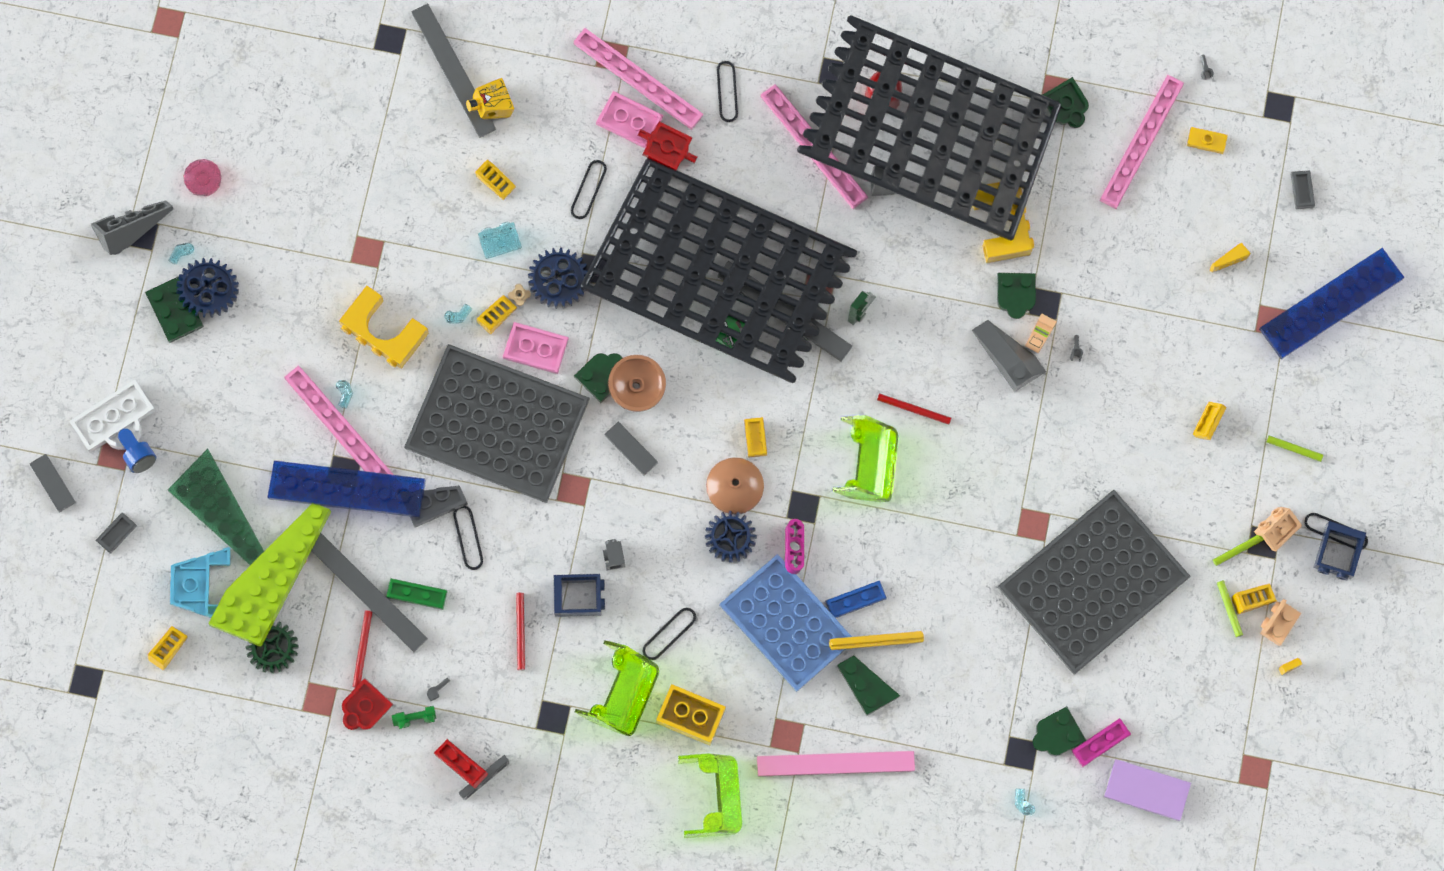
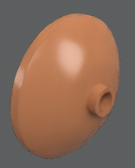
(638, 370)
(730, 497)

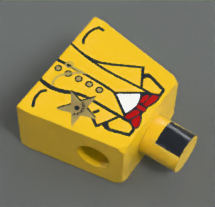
(492, 101)

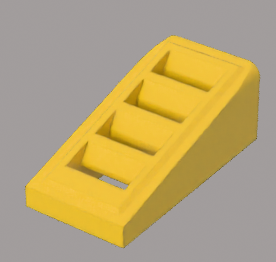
(499, 175)
(1235, 255)
(490, 328)
(1242, 602)
(162, 664)

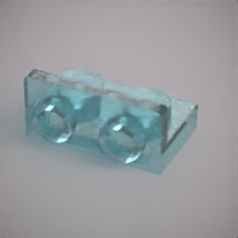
(499, 240)

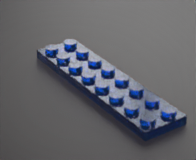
(1331, 303)
(346, 488)

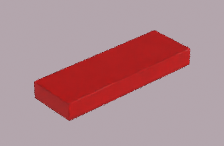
(461, 763)

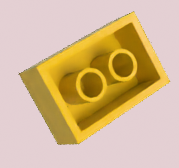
(690, 714)

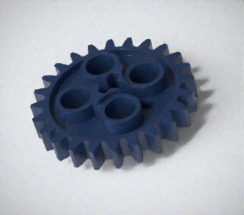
(550, 263)
(196, 275)

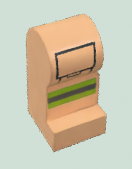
(1040, 333)

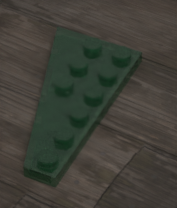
(210, 499)

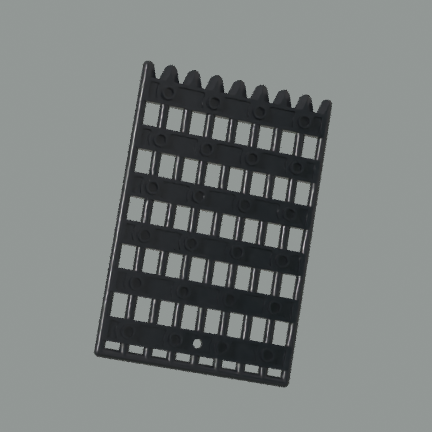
(947, 134)
(695, 276)

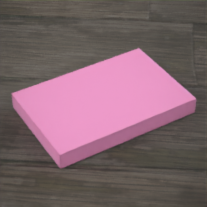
(627, 118)
(535, 348)

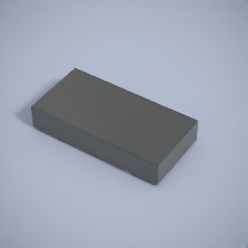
(1302, 189)
(116, 533)

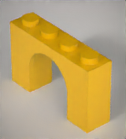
(1001, 248)
(396, 350)

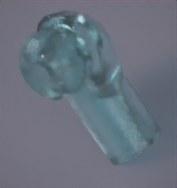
(181, 250)
(458, 317)
(346, 392)
(1021, 804)

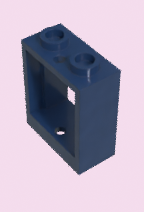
(1346, 532)
(578, 578)

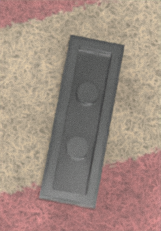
(631, 448)
(52, 483)
(494, 769)

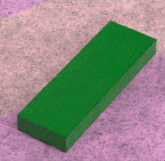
(416, 594)

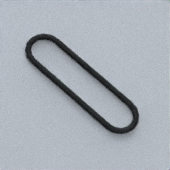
(719, 91)
(595, 193)
(476, 537)
(1330, 537)
(681, 633)

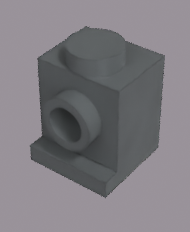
(613, 554)

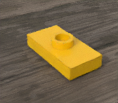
(1207, 140)
(1209, 420)
(755, 437)

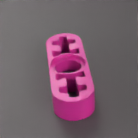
(790, 553)

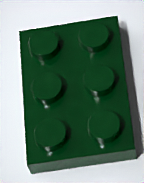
(170, 312)

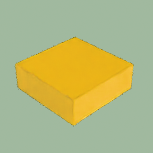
(1289, 666)

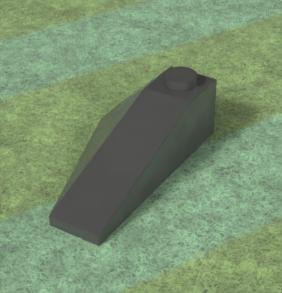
(123, 231)
(1010, 357)

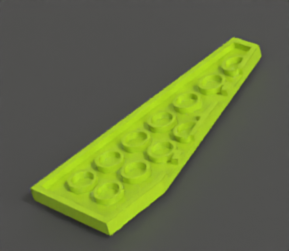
(260, 591)

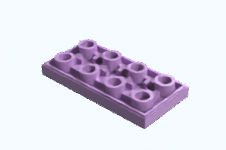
(1147, 790)

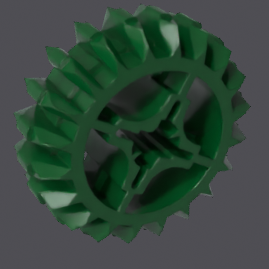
(286, 656)

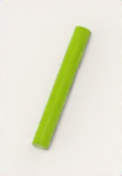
(1294, 448)
(1237, 550)
(1229, 608)

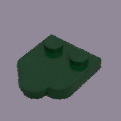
(1072, 103)
(1016, 293)
(595, 374)
(1058, 733)

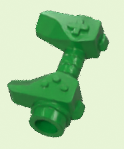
(403, 720)

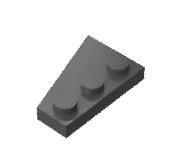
(438, 503)

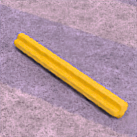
(876, 640)

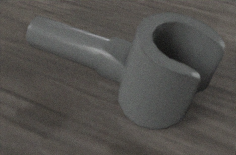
(1205, 68)
(1076, 351)
(432, 692)

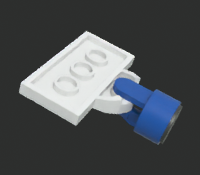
(118, 423)

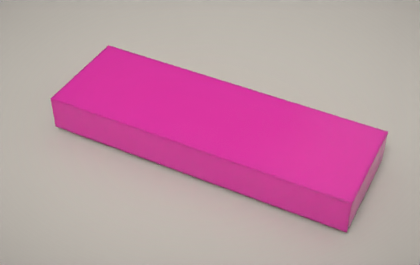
(1101, 742)

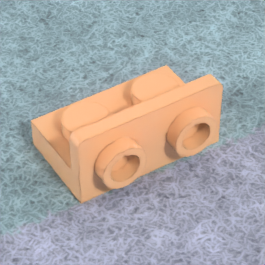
(1278, 527)
(1280, 622)

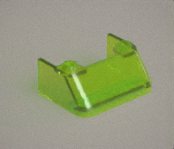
(875, 460)
(628, 693)
(729, 817)

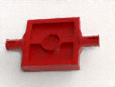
(667, 146)

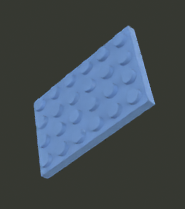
(785, 622)

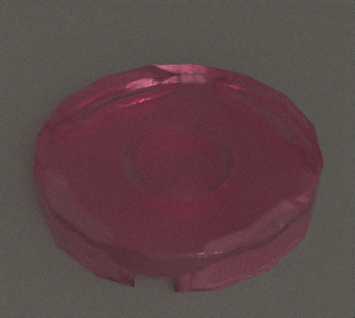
(202, 177)

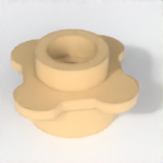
(519, 300)

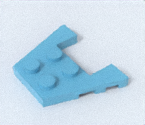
(191, 582)

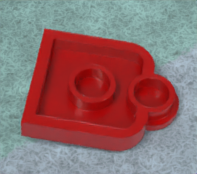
(364, 706)

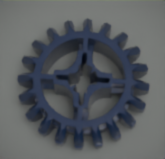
(738, 533)

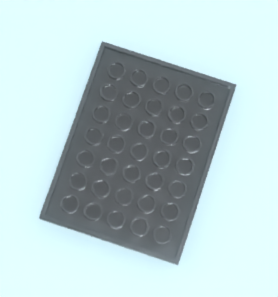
(497, 423)
(1094, 581)

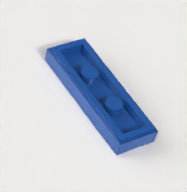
(856, 599)

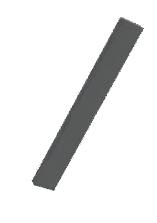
(451, 66)
(825, 340)
(368, 593)

